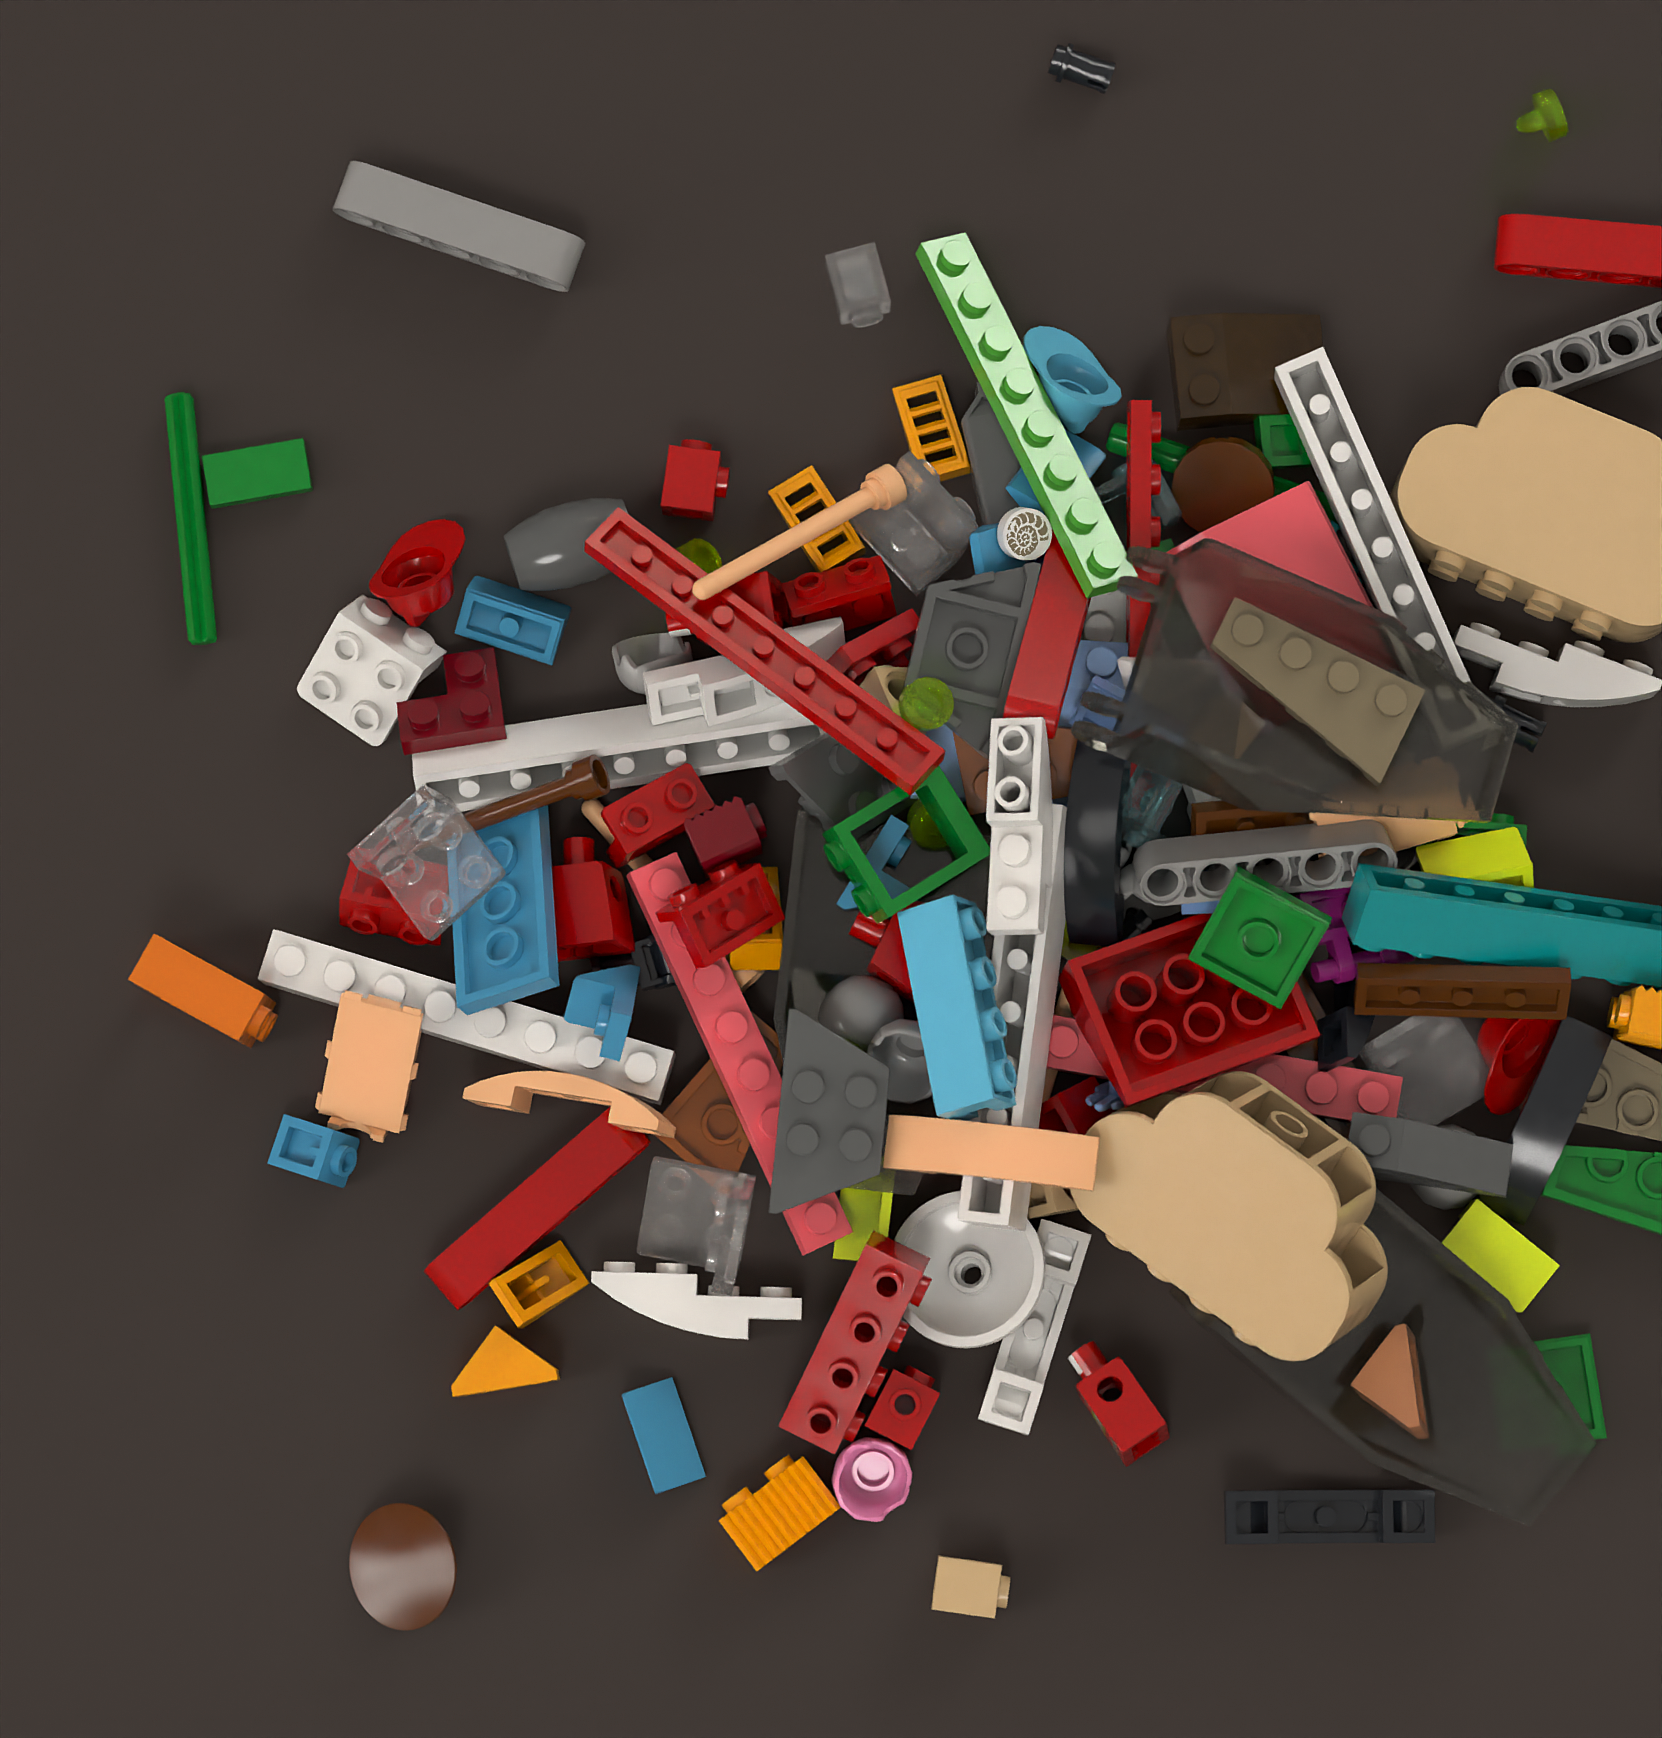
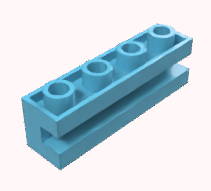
(957, 1007)

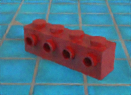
(854, 1342)

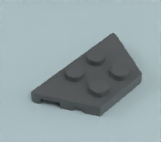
(972, 644)
(836, 783)
(827, 1115)

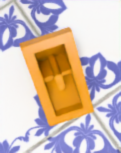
(538, 1284)
(501, 1365)

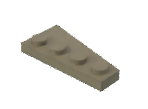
(1333, 692)
(1625, 1094)

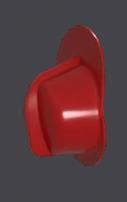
(418, 570)
(1514, 1056)

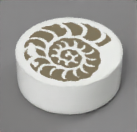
(1024, 533)

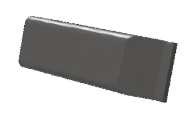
(990, 459)

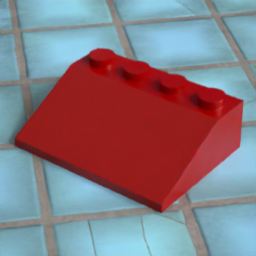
(1170, 1021)

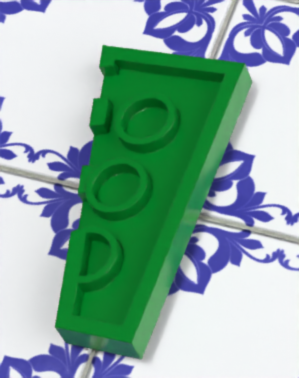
(1610, 1184)

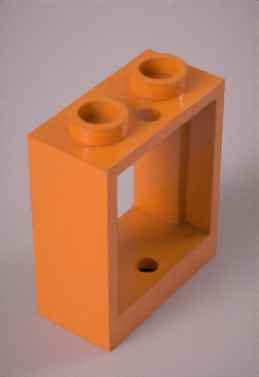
(204, 992)

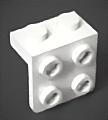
(368, 667)

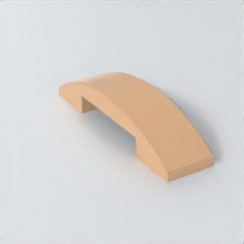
(516, 1089)
(991, 1151)

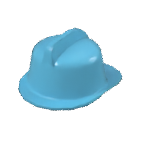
(1070, 376)

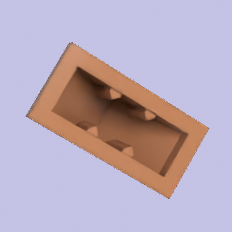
(1394, 1383)

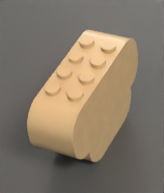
(1543, 511)
(1243, 1210)

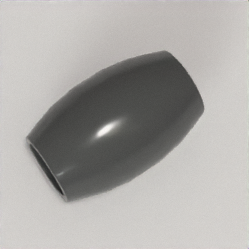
(550, 545)

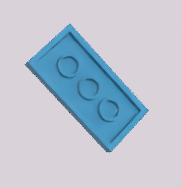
(509, 935)

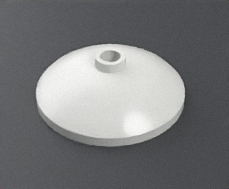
(977, 1312)

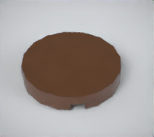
(1221, 481)

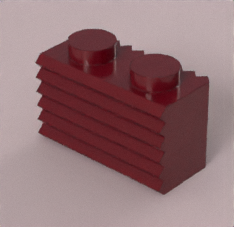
(726, 834)

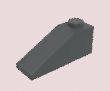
(1432, 1155)

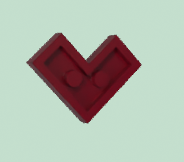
(465, 715)

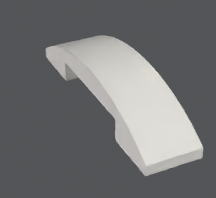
(1028, 1351)

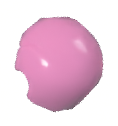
(871, 1478)

